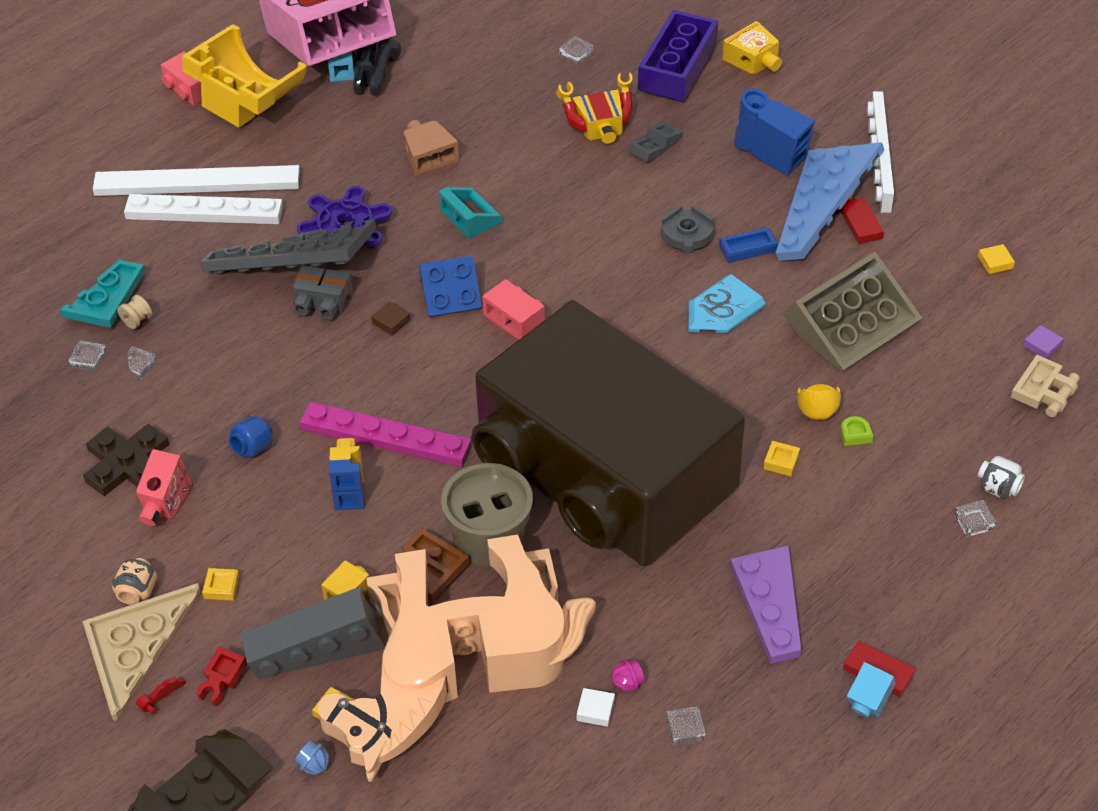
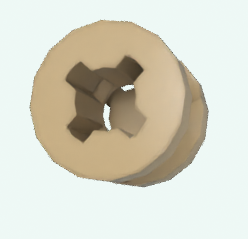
(134, 311)

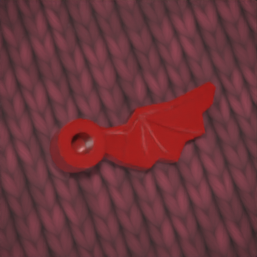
(146, 703)

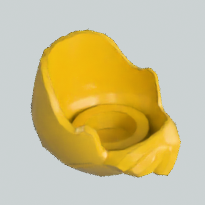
(819, 401)

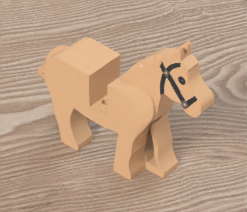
(518, 634)

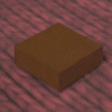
(390, 318)

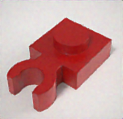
(221, 671)

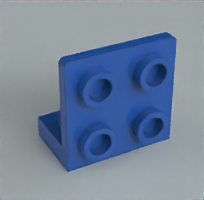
(450, 286)

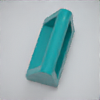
(469, 223)

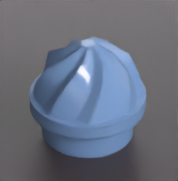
(313, 758)

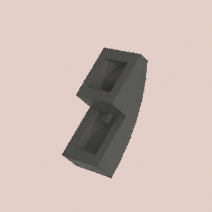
(656, 142)

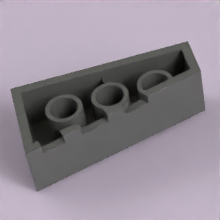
(314, 636)

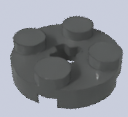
(687, 239)

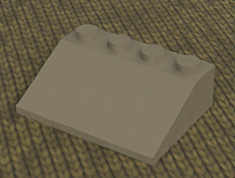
(853, 313)

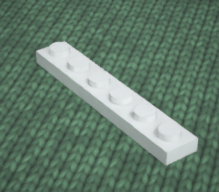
(882, 174)
(203, 209)

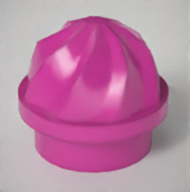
(628, 675)

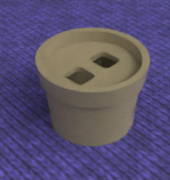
(484, 505)

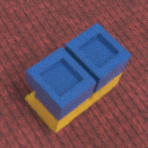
(346, 475)

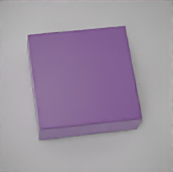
(1043, 342)

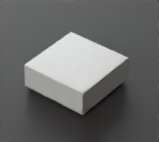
(595, 707)

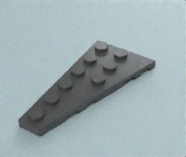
(297, 249)

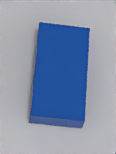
(748, 245)

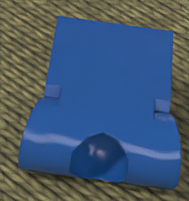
(773, 131)

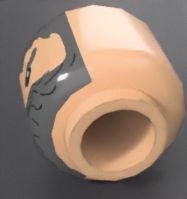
(134, 581)

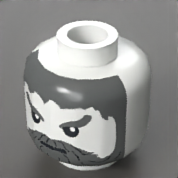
(1001, 477)

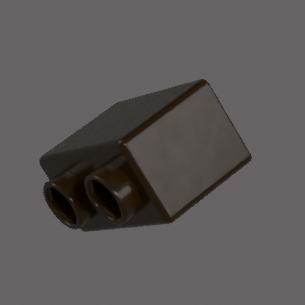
(608, 433)

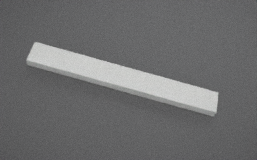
(196, 180)

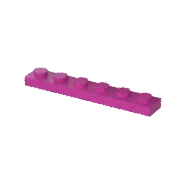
(386, 434)

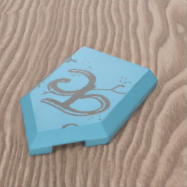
(723, 306)

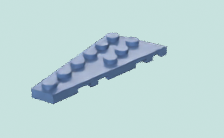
(823, 187)

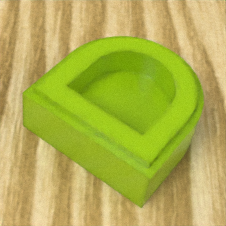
(856, 431)

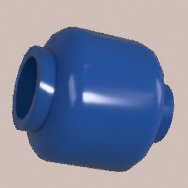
(250, 437)

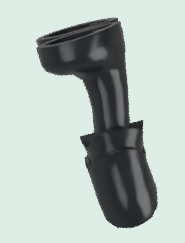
(374, 75)

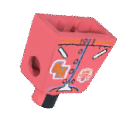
(162, 487)

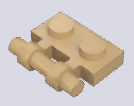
(1036, 385)

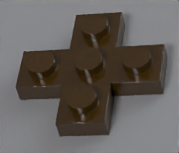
(121, 457)

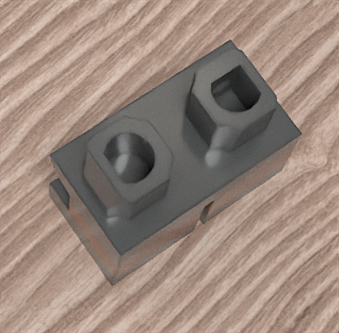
(321, 291)

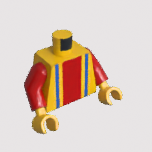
(600, 113)

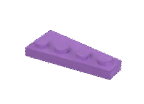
(770, 599)

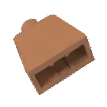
(429, 146)

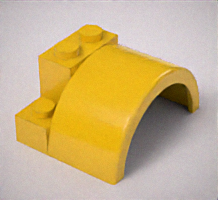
(232, 81)

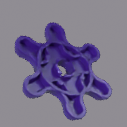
(348, 208)

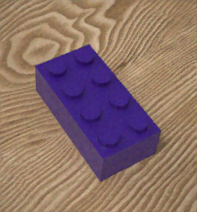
(677, 55)

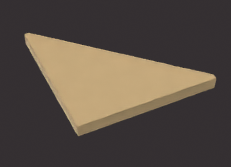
(131, 641)

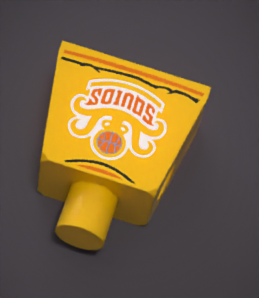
(752, 49)

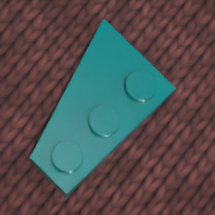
(102, 300)

